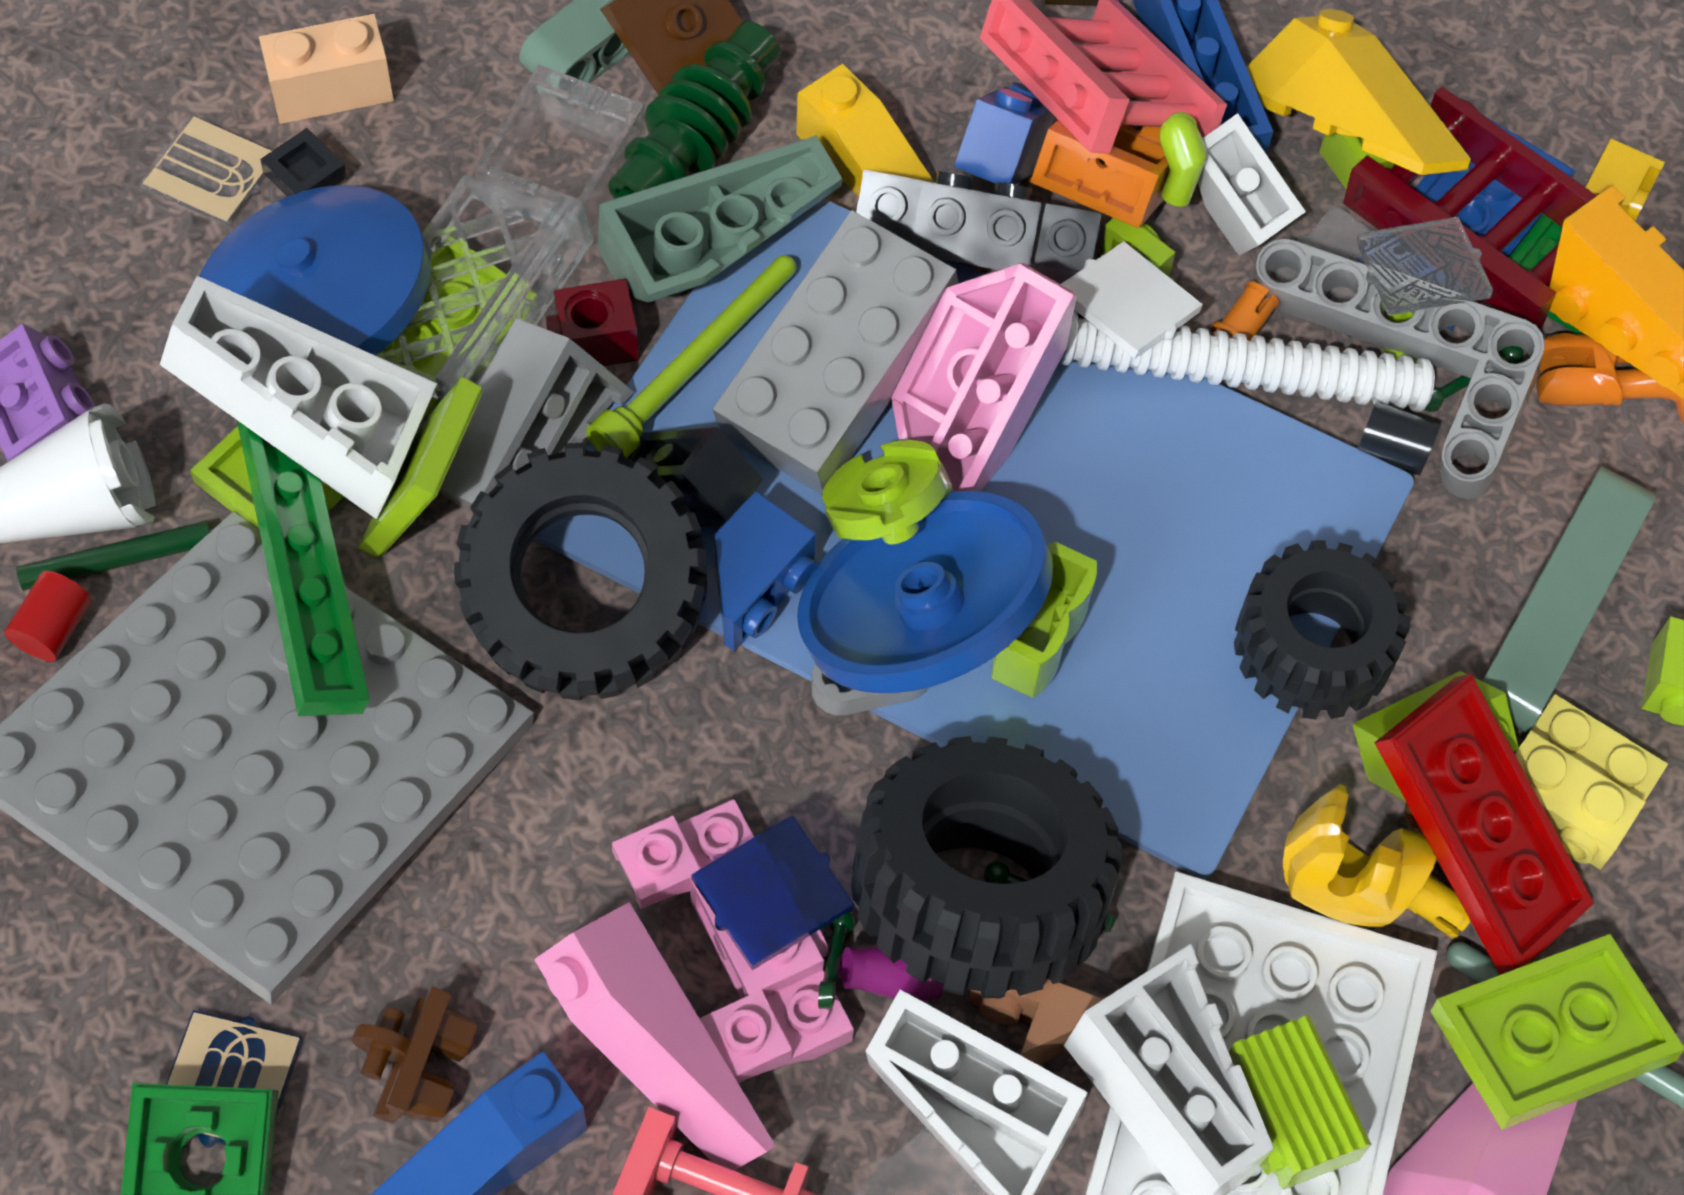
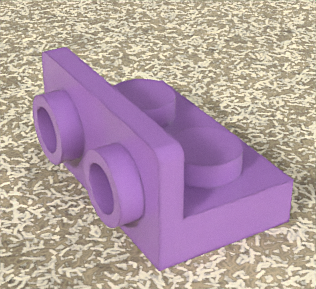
(36, 389)

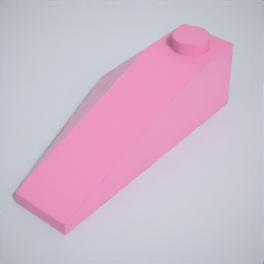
(641, 1020)

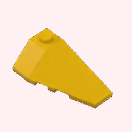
(1353, 89)

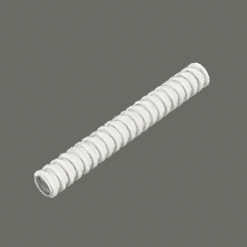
(1264, 364)

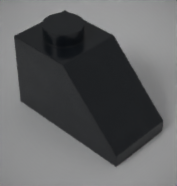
(704, 468)

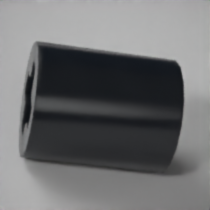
(1398, 438)

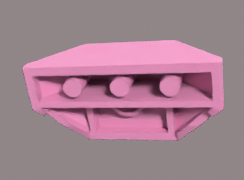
(983, 369)

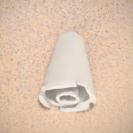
(76, 482)

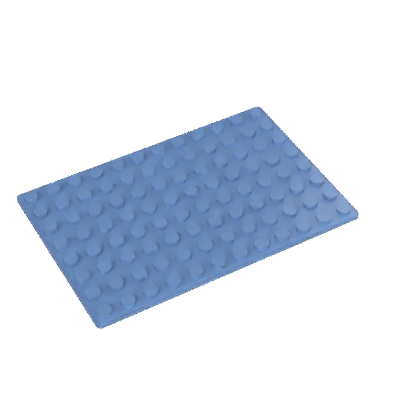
(1147, 475)

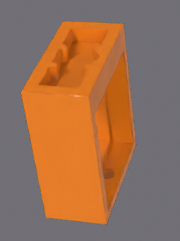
(1122, 188)

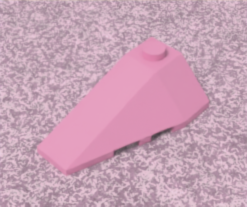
(1473, 1156)

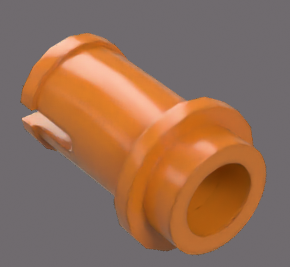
(1248, 312)

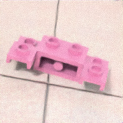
(778, 1002)

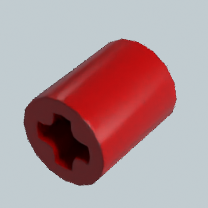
(48, 616)

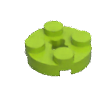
(886, 493)

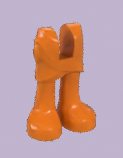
(1585, 373)

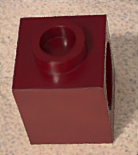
(601, 305)

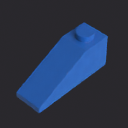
(496, 1136)

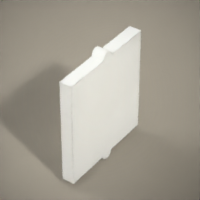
(1131, 299)

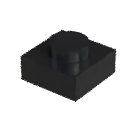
(303, 165)

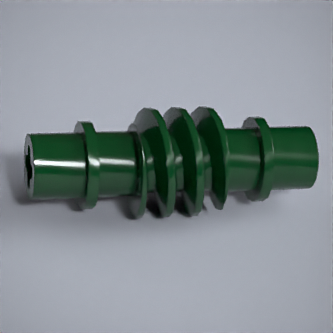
(699, 112)

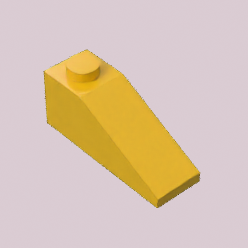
(854, 129)

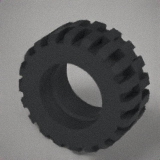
(565, 487)
(972, 929)

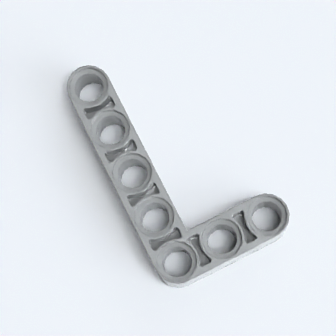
(1421, 338)

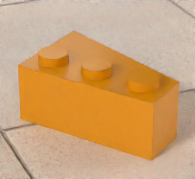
(1622, 288)

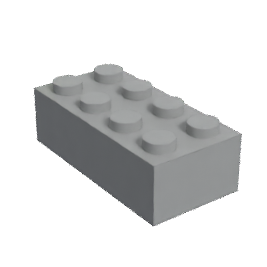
(834, 352)

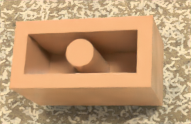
(326, 68)

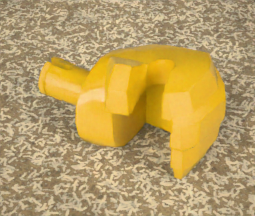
(1360, 888)

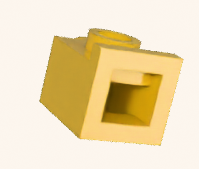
(1629, 172)

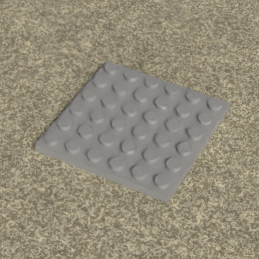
(202, 794)

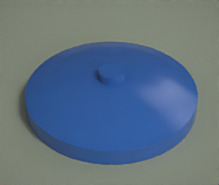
(330, 260)
(929, 605)

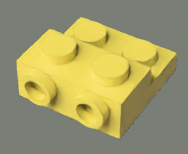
(1587, 779)

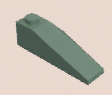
(707, 221)

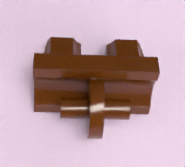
(408, 1087)

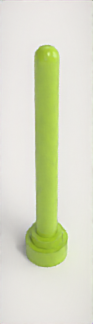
(624, 425)

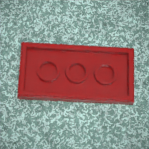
(1485, 824)

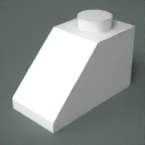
(1244, 187)

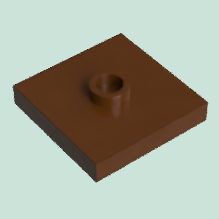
(669, 32)

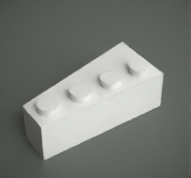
(300, 390)

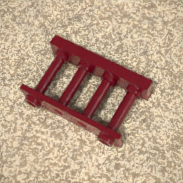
(1388, 202)

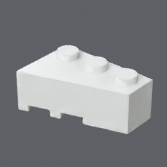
(1172, 1080)
(975, 1096)

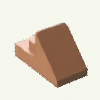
(1049, 1011)

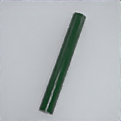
(116, 554)

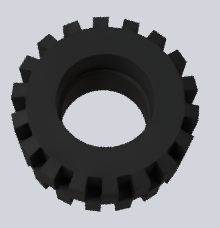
(1335, 587)

